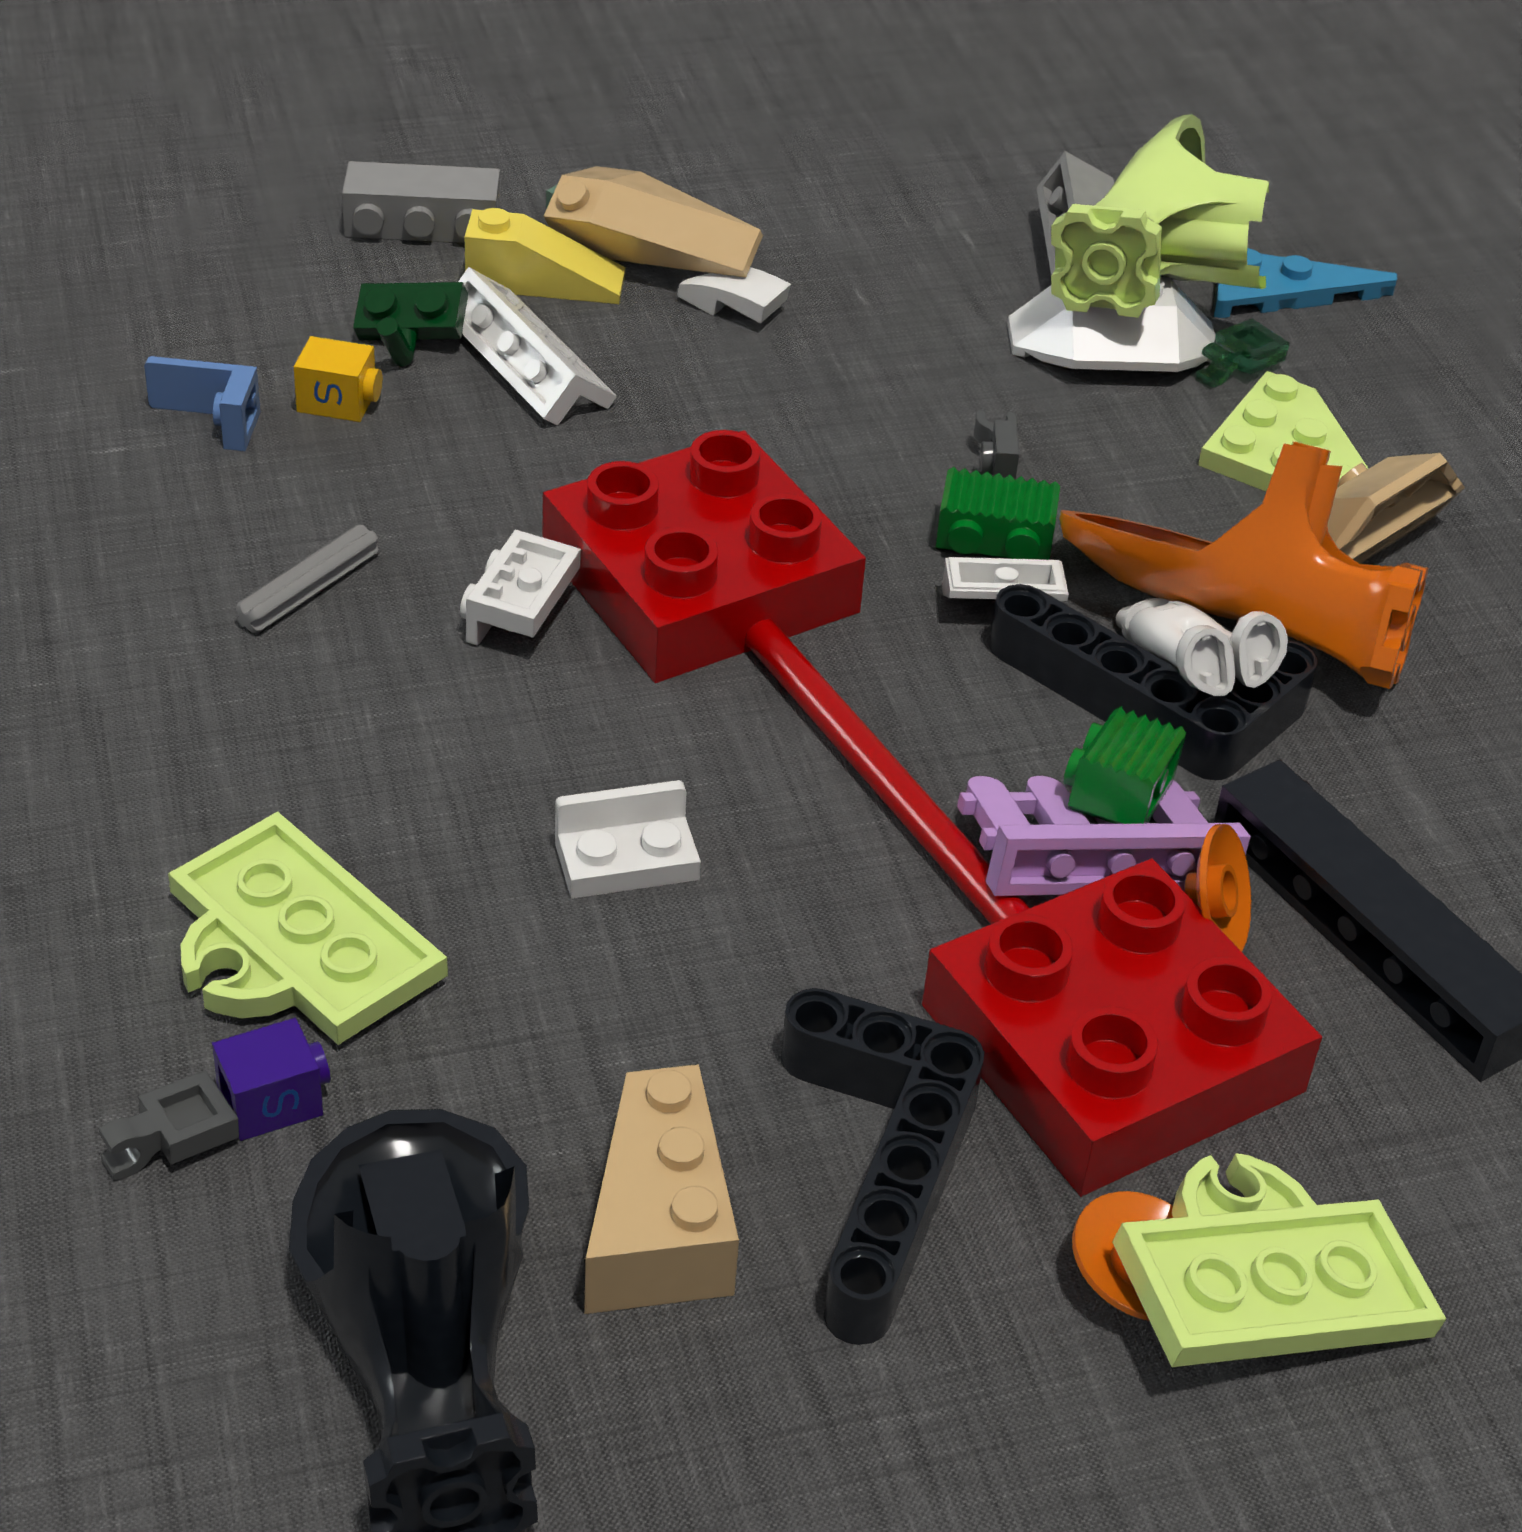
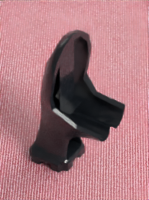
(412, 1257)

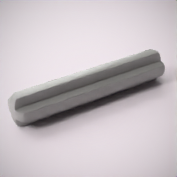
(306, 578)

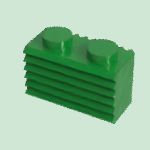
(997, 515)
(1124, 768)

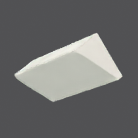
(987, 576)

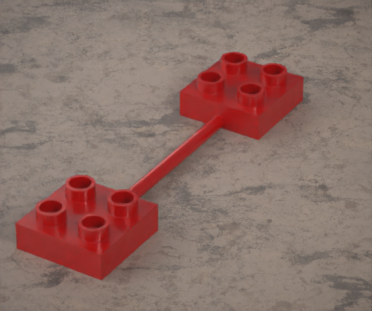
(1102, 1014)

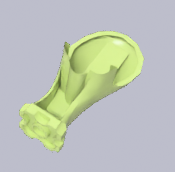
(1158, 219)

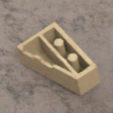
(663, 1201)

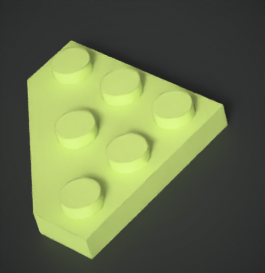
(1266, 418)

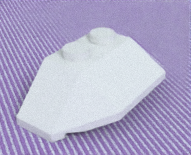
(1161, 339)

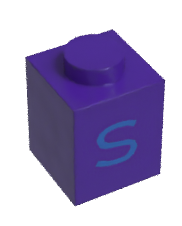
(271, 1077)

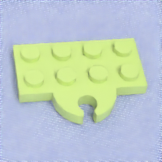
(296, 934)
(1271, 1270)

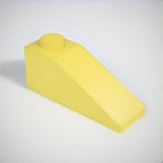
(538, 259)

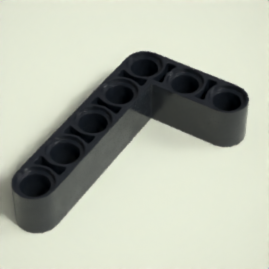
(1108, 672)
(933, 1086)

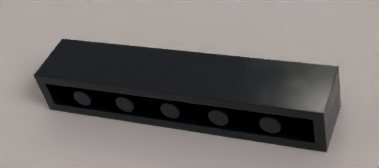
(1379, 917)

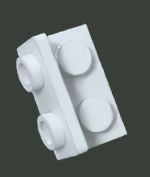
(519, 586)
(625, 839)

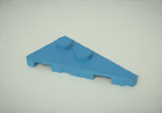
(1301, 284)

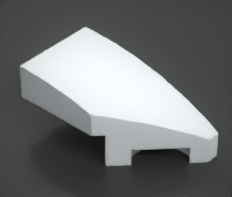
(753, 296)

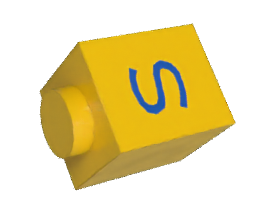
(336, 379)

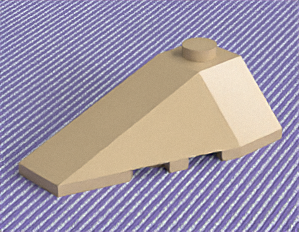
(649, 223)

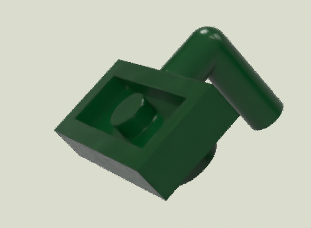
(409, 312)

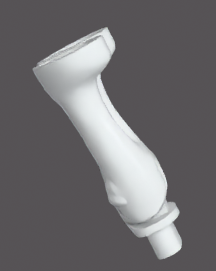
(1202, 648)

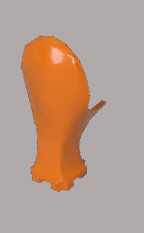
(1273, 564)

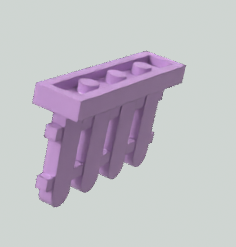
(1069, 850)

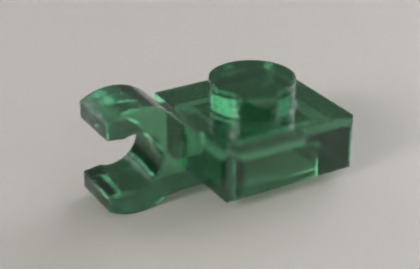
(1242, 347)

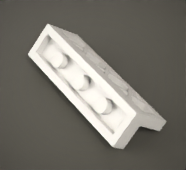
(527, 350)

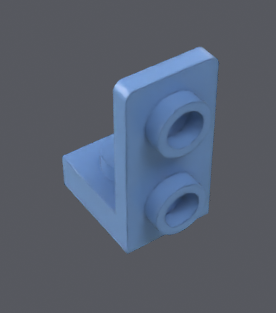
(209, 388)

